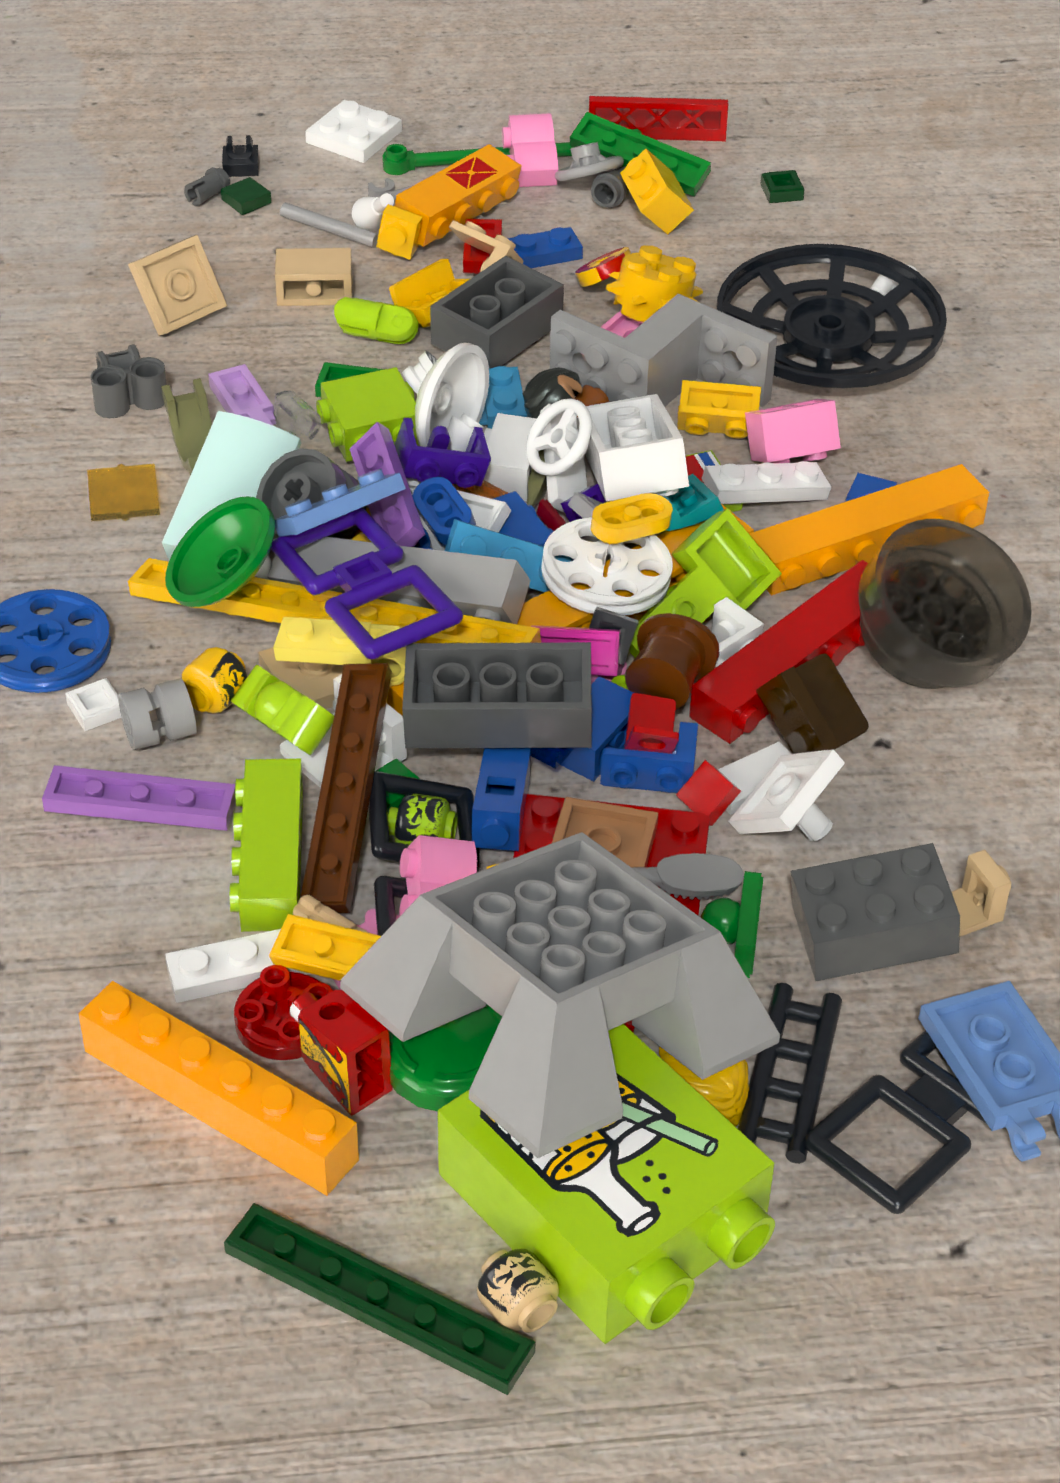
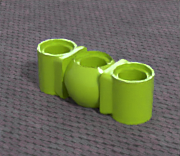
(283, 709)

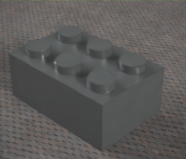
(498, 311)
(875, 911)

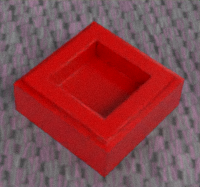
(708, 792)

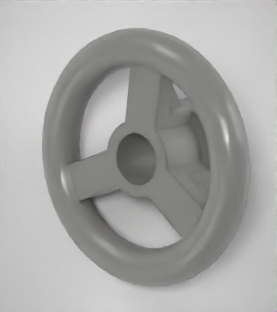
(588, 162)

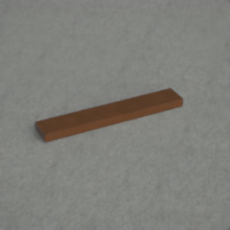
(347, 785)

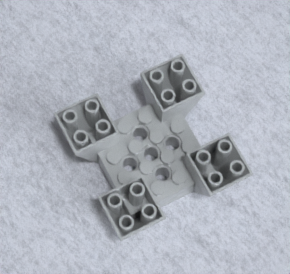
(564, 954)

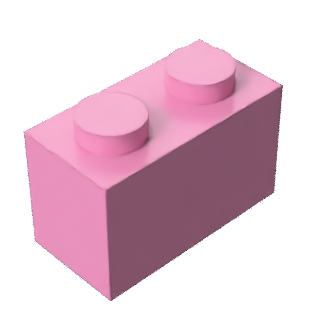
(793, 431)

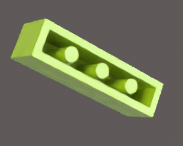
(270, 843)

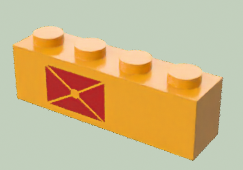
(461, 192)

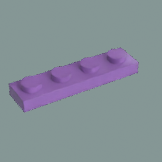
(395, 512)
(139, 797)

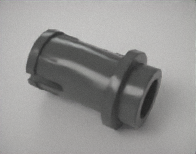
(207, 186)

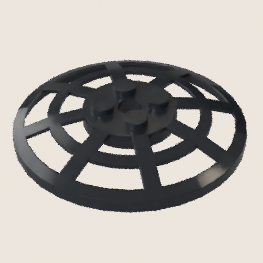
(836, 326)

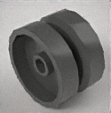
(302, 476)

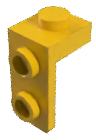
(399, 232)

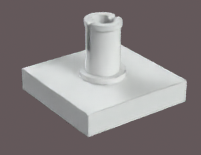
(788, 796)

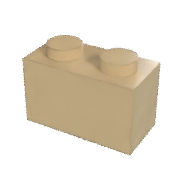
(312, 276)

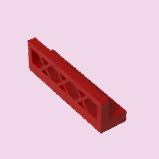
(666, 117)

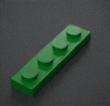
(624, 142)

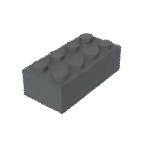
(497, 695)

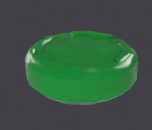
(442, 1061)

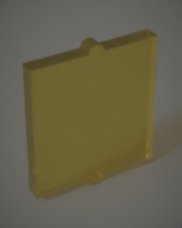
(123, 492)

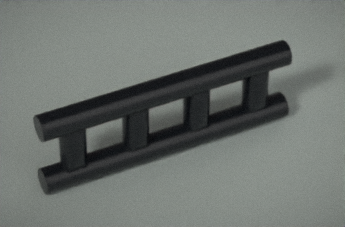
(806, 1094)

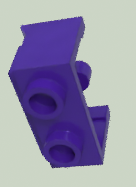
(435, 460)

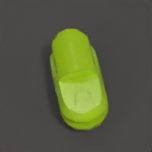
(376, 320)

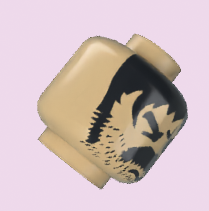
(518, 1290)

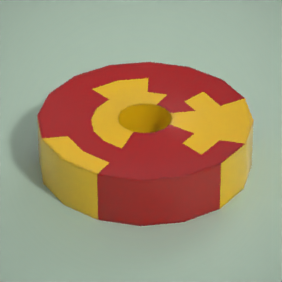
(599, 268)

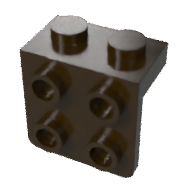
(813, 706)

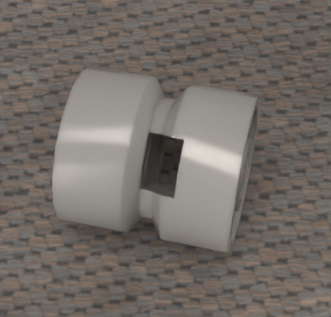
(172, 709)

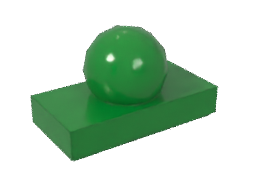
(737, 921)

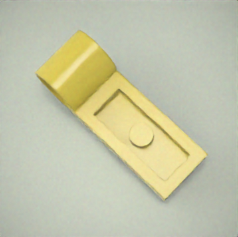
(326, 643)

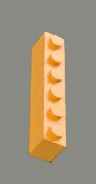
(856, 529)
(220, 1087)

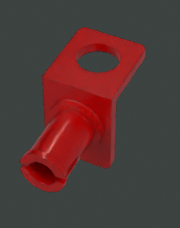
(651, 724)

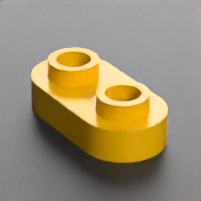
(631, 518)

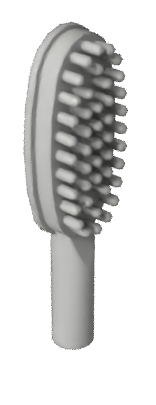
(695, 875)

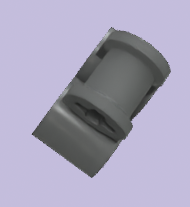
(126, 380)

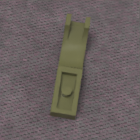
(188, 421)

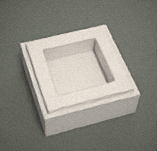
(94, 704)

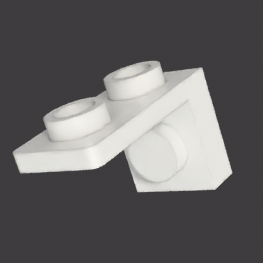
(733, 628)

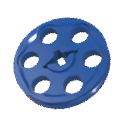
(61, 640)

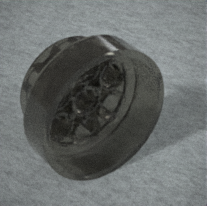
(942, 605)

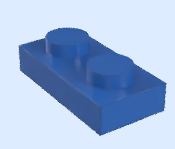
(548, 247)

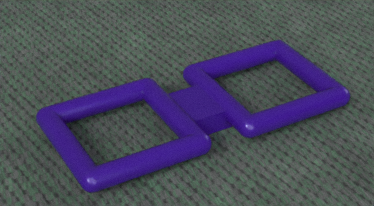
(367, 580)

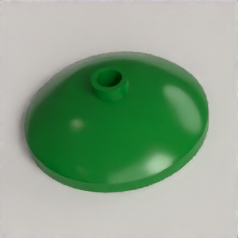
(221, 552)

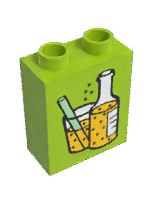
(627, 1207)

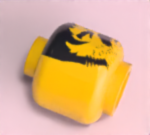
(214, 679)

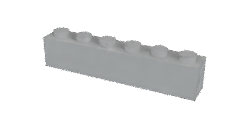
(475, 583)

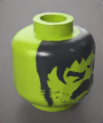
(422, 816)

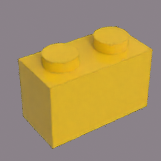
(656, 191)

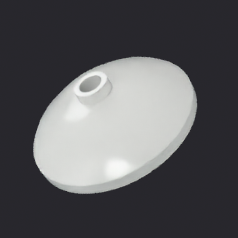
(452, 387)

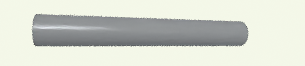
(329, 224)

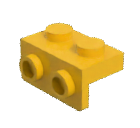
(424, 289)
(716, 408)

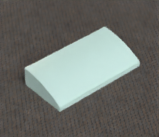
(227, 468)

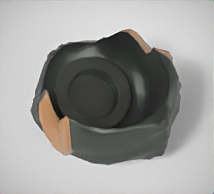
(549, 388)

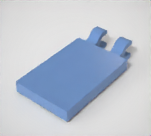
(999, 1060)

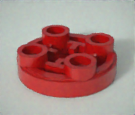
(264, 1012)

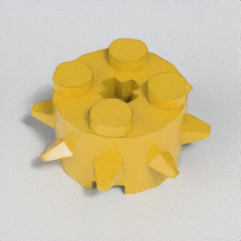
(650, 281)

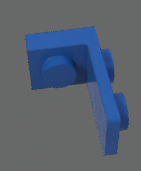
(652, 769)

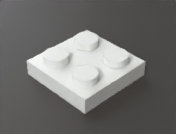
(354, 131)

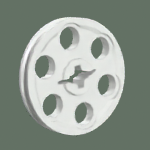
(589, 567)

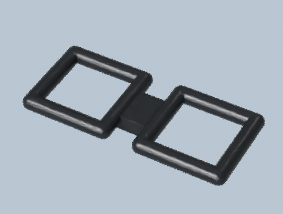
(382, 848)
(930, 1103)

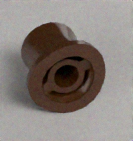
(671, 657)

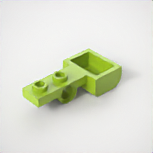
(719, 564)

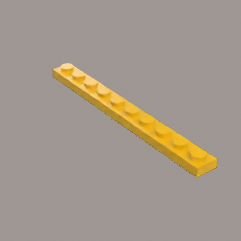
(276, 599)

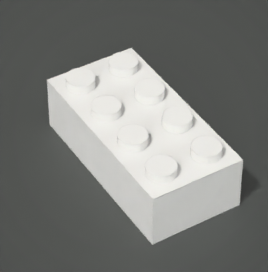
(636, 449)

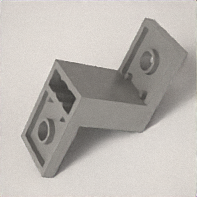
(671, 346)

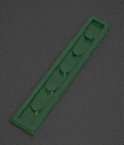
(381, 1298)

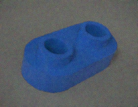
(439, 506)

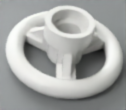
(564, 438)

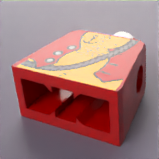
(344, 1048)

